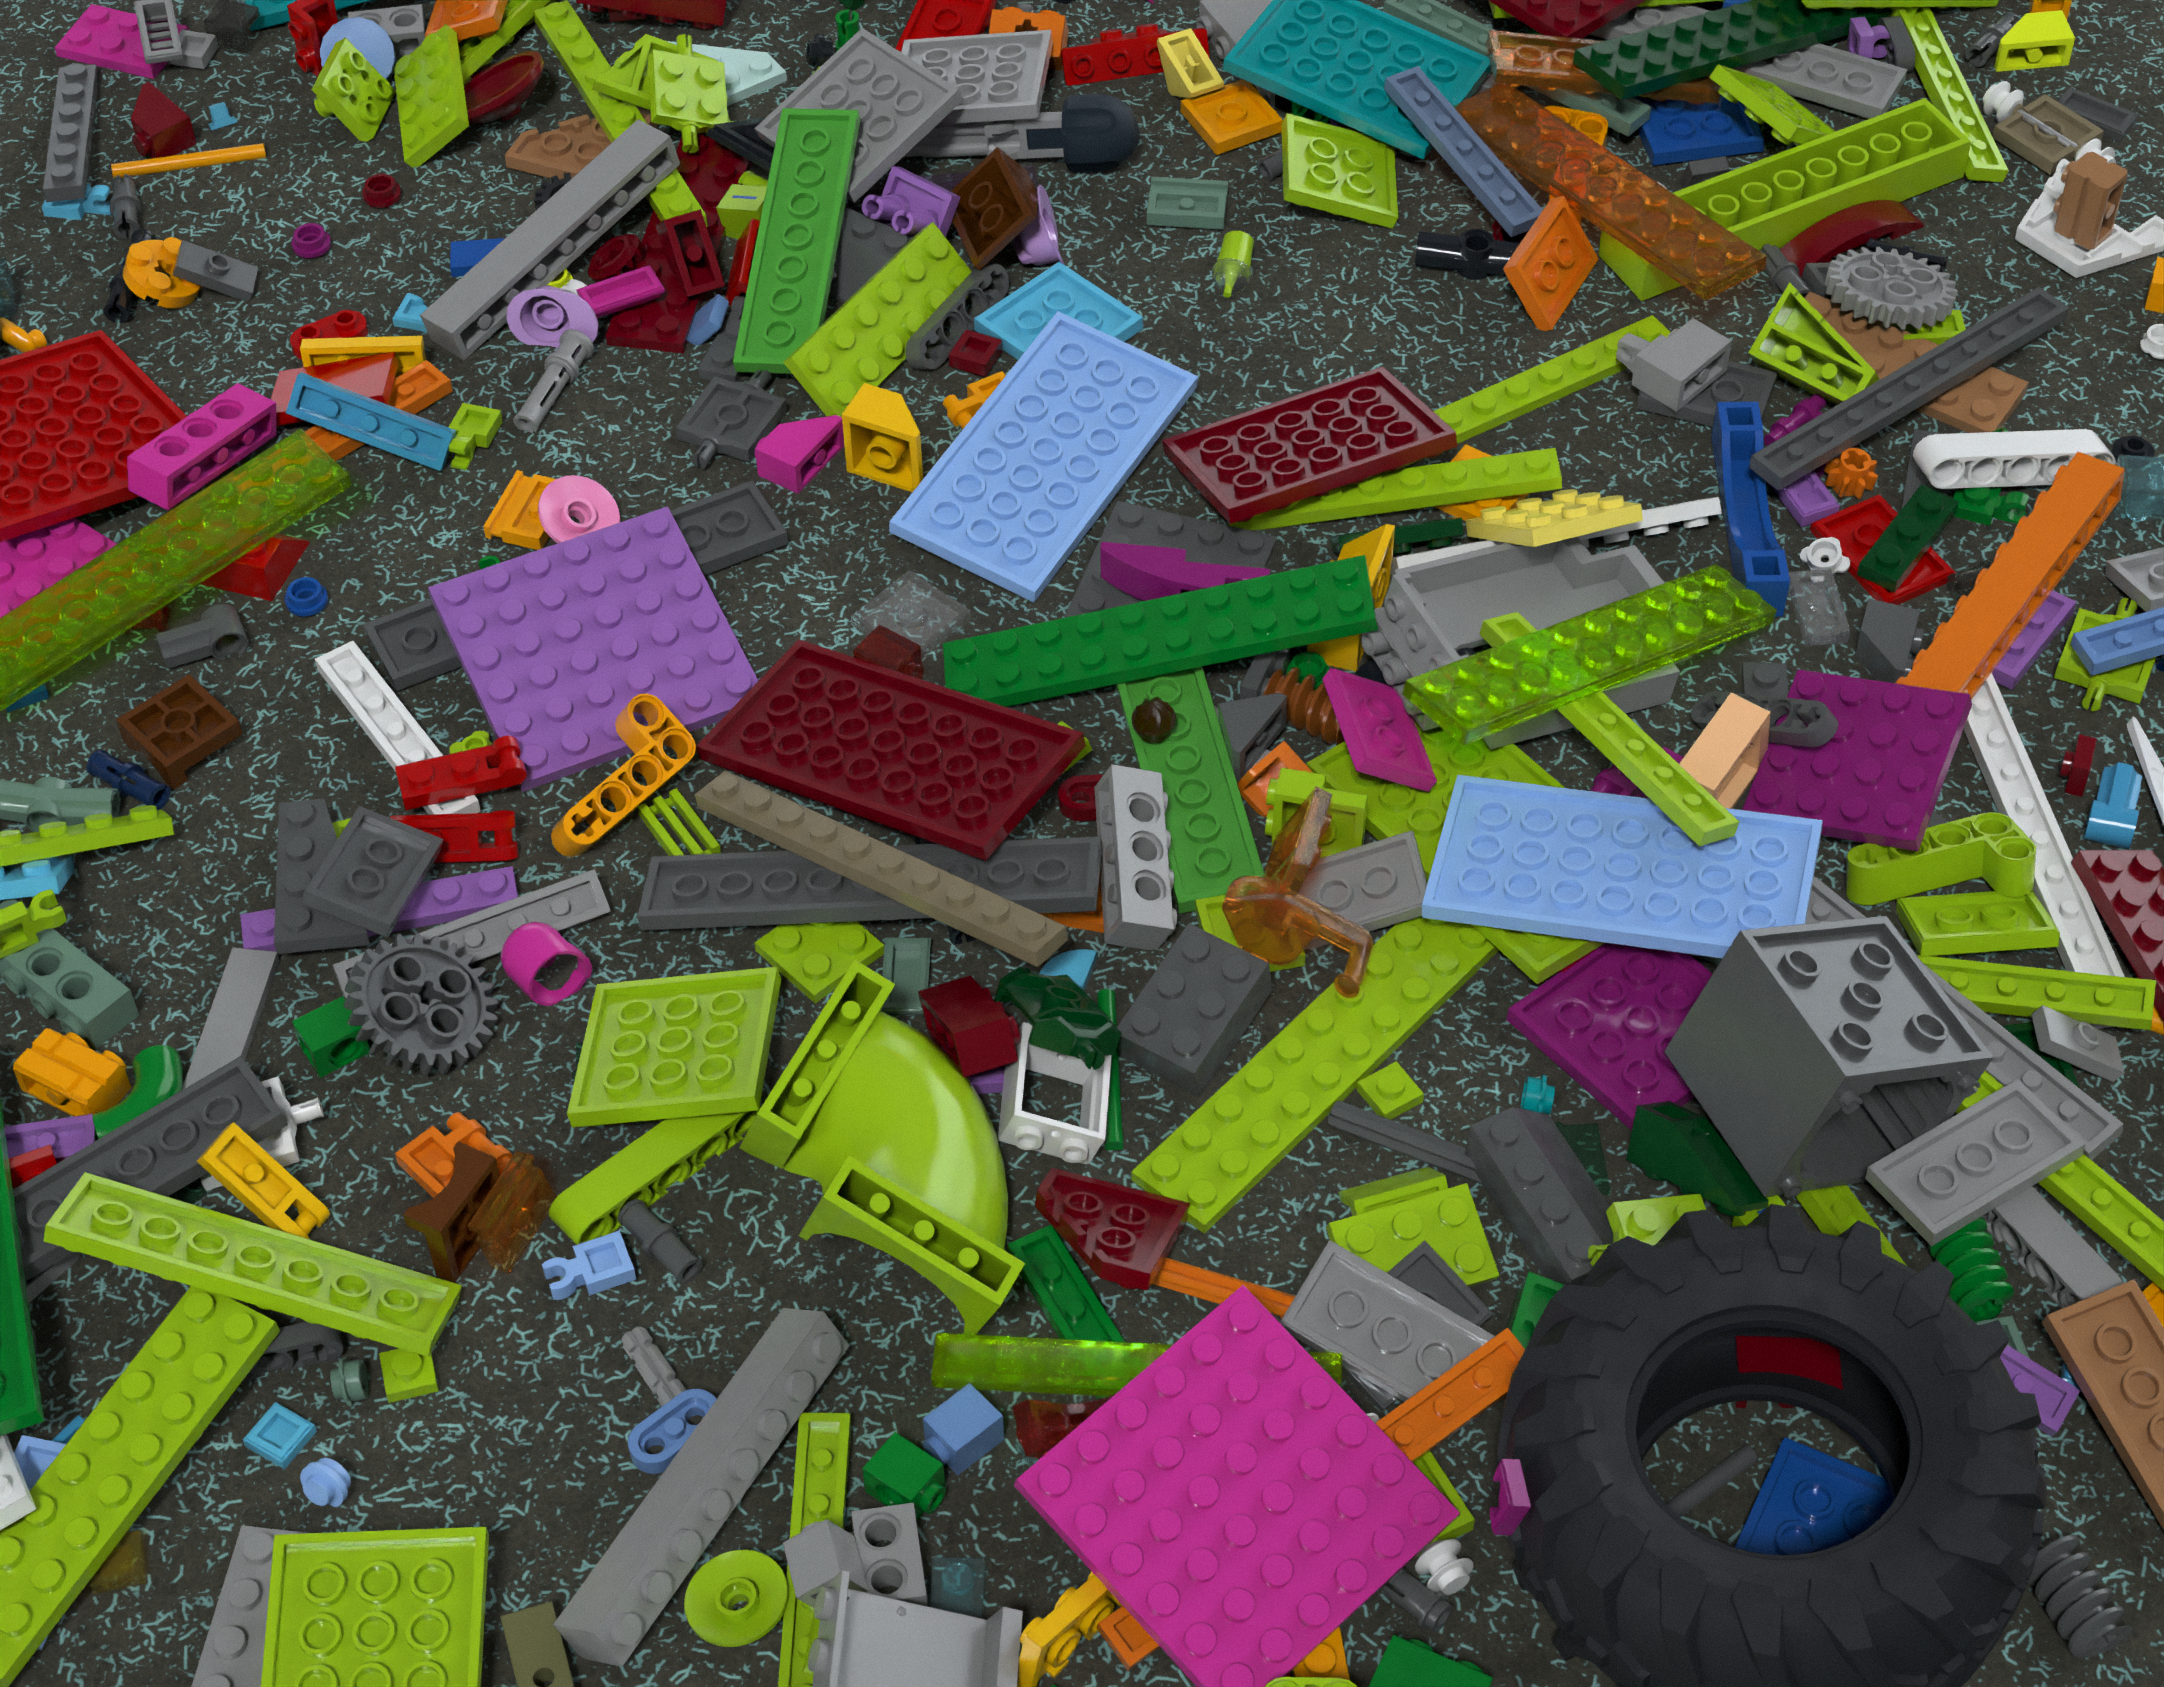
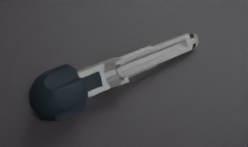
(1089, 133)

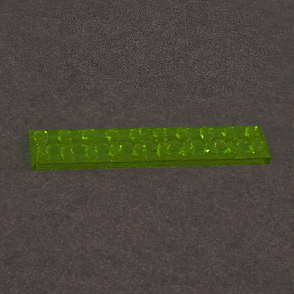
(163, 561)
(1587, 653)

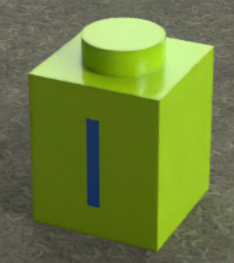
(739, 207)

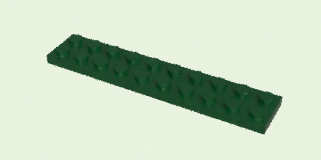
(1723, 37)

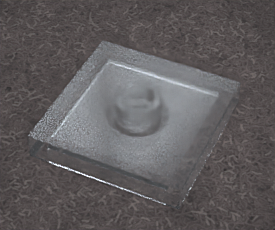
(913, 611)

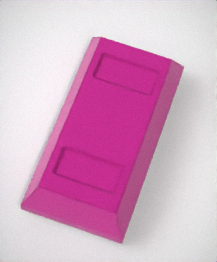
(622, 291)

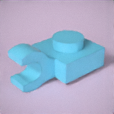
(75, 209)

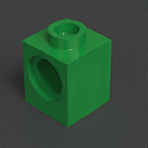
(328, 1038)
(905, 1475)

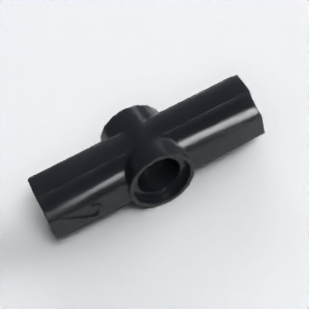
(1472, 254)

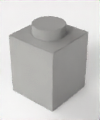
(819, 1556)

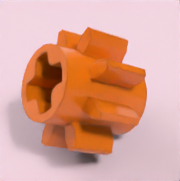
(1851, 473)

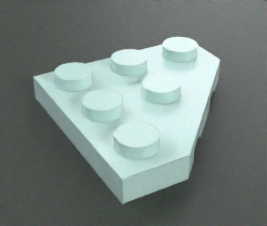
(745, 70)

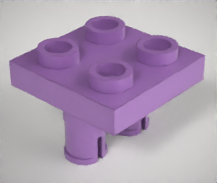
(911, 203)

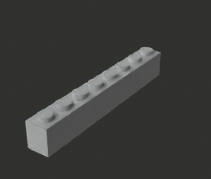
(551, 238)
(701, 1487)

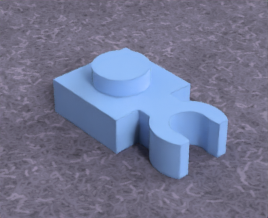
(596, 1264)

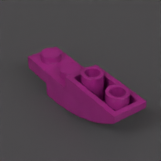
(1163, 571)

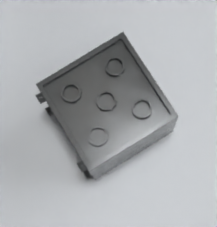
(1824, 1051)

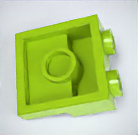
(1346, 808)

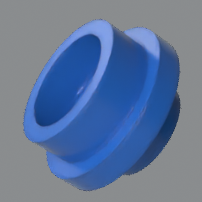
(305, 597)

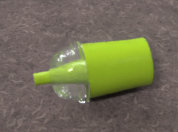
(1233, 264)

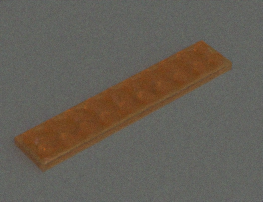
(1611, 192)

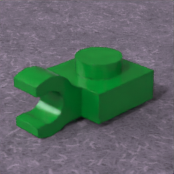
(1985, 503)

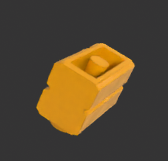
(71, 1074)

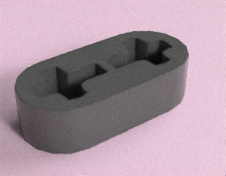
(1899, 44)

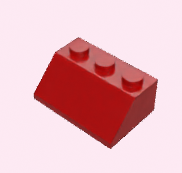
(262, 569)

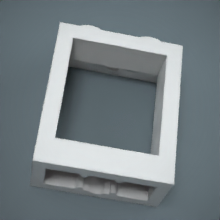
(1048, 1135)

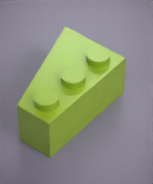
(1810, 351)

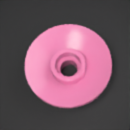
(579, 499)

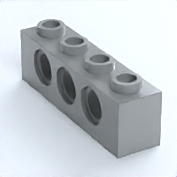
(1134, 858)

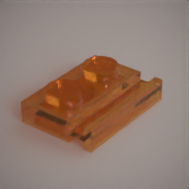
(512, 1212)

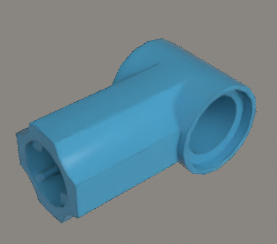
(2113, 812)

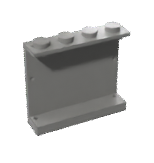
(906, 1644)

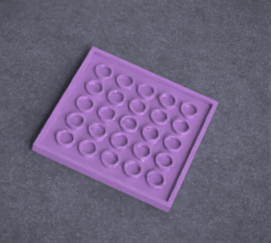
(585, 628)

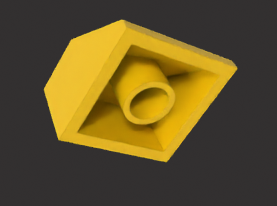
(882, 438)

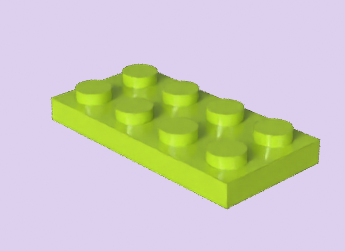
(430, 96)

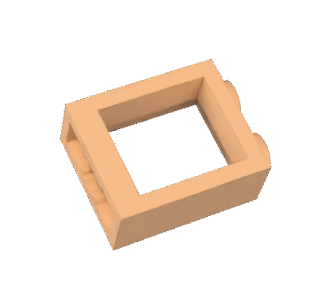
(1729, 750)

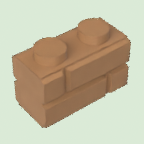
(2089, 200)

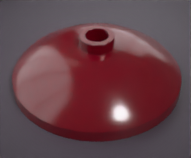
(503, 87)

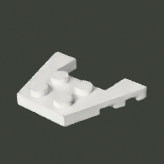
(2039, 235)

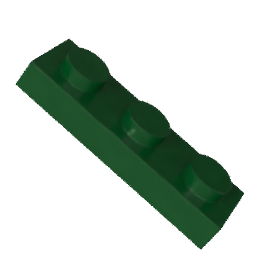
(1435, 533)
(1907, 538)

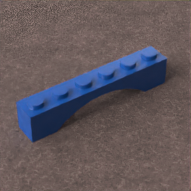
(1752, 544)

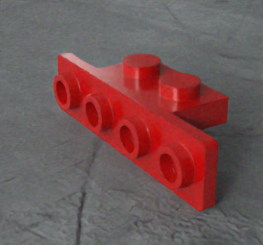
(1118, 55)

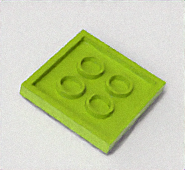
(1771, 105)
(1339, 171)

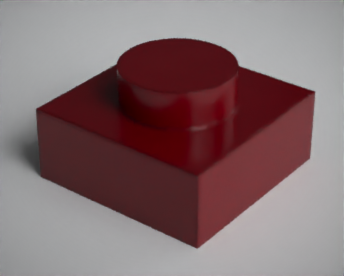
(975, 353)
(2077, 765)

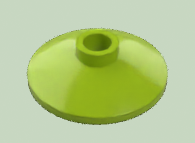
(733, 1579)

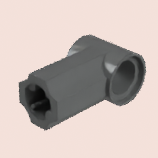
(215, 634)

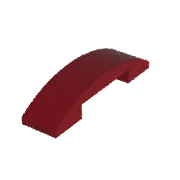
(1849, 230)

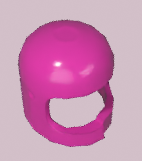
(535, 947)

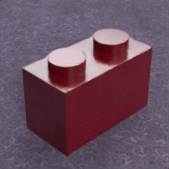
(1788, 1356)

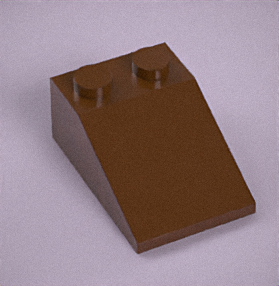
(993, 206)

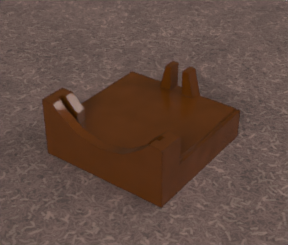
(178, 729)
(450, 1211)

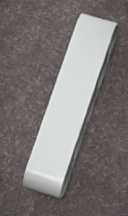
(2003, 457)

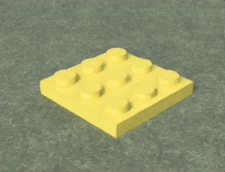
(1553, 520)

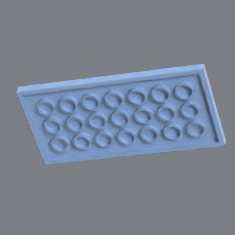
(1043, 456)
(1614, 869)

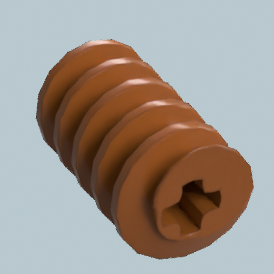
(1306, 706)

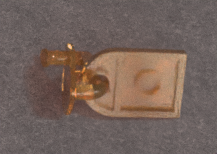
(1277, 921)

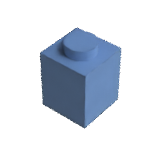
(962, 1429)

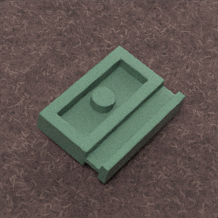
(1187, 203)

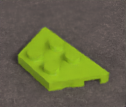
(630, 74)

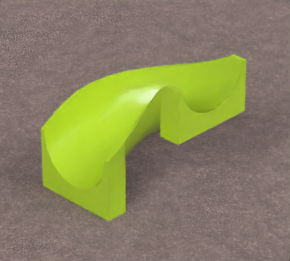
(894, 1146)

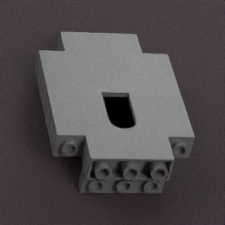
(1443, 603)

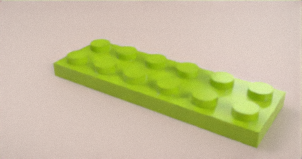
(873, 326)

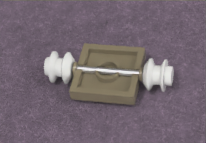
(2043, 129)

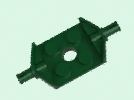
(1060, 1015)

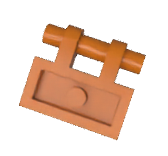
(431, 1154)

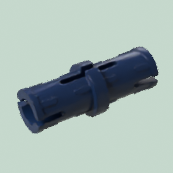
(109, 769)

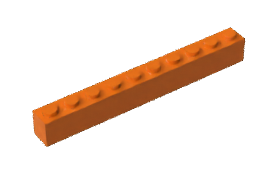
(2019, 578)

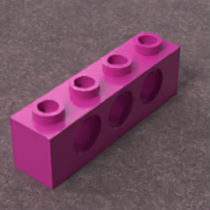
(201, 446)

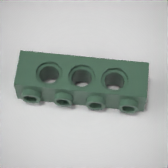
(69, 986)

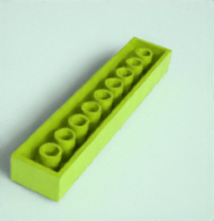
(1792, 190)

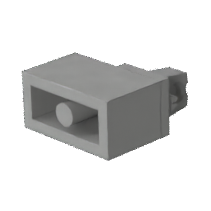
(1678, 365)

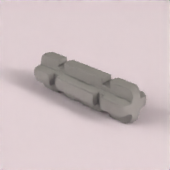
(652, 1364)

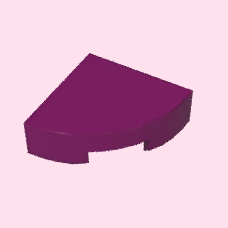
(1513, 1498)

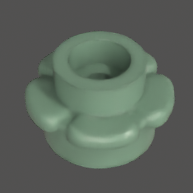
(348, 1381)

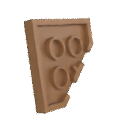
(561, 149)

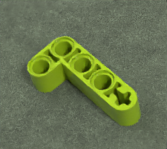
(1950, 853)

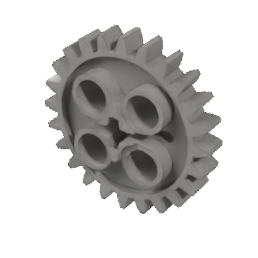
(1890, 288)

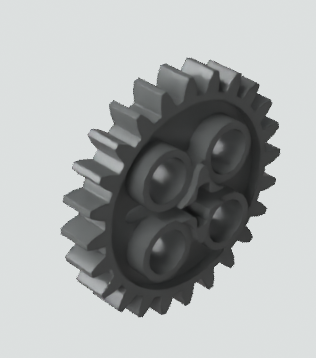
(420, 1004)

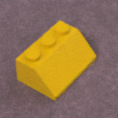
(1378, 550)

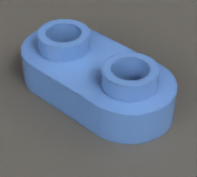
(668, 1429)

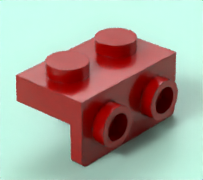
(308, 26)

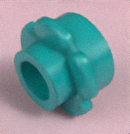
(1537, 1095)

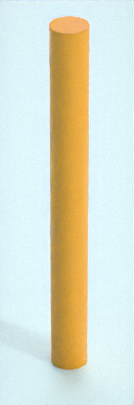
(189, 160)

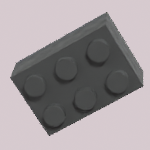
(1194, 1010)

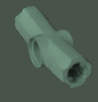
(54, 801)

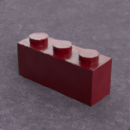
(969, 1025)

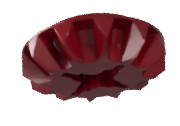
(615, 257)

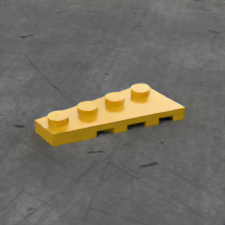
(1052, 1640)

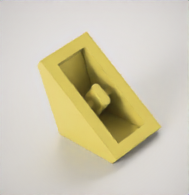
(1187, 65)

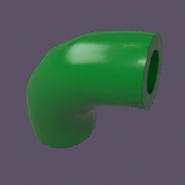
(157, 1078)

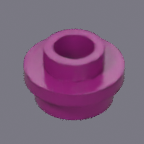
(310, 241)

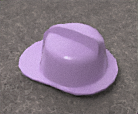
(1039, 240)
(546, 312)

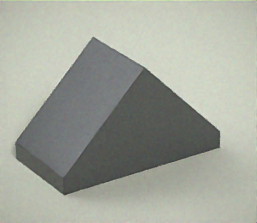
(1251, 727)

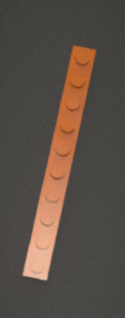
(1412, 1426)

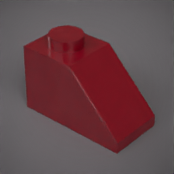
(160, 125)
(690, 253)

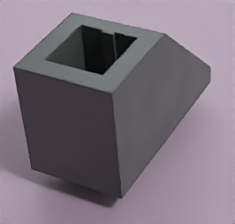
(1887, 640)

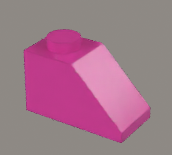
(799, 451)

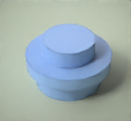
(325, 1482)

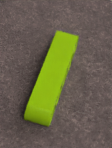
(644, 1171)

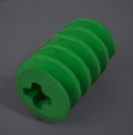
(1978, 1278)

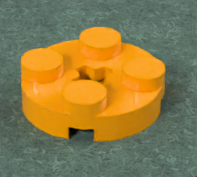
(143, 279)

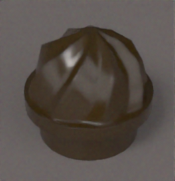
(1153, 720)

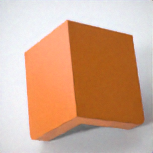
(1255, 782)

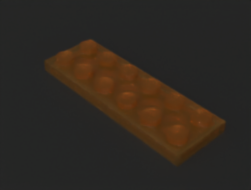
(1548, 65)

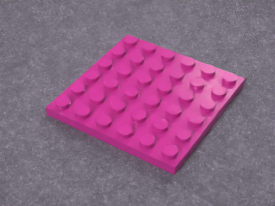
(1236, 1499)

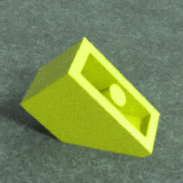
(2036, 42)

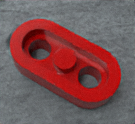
(339, 325)

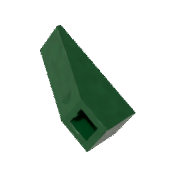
(1690, 1153)

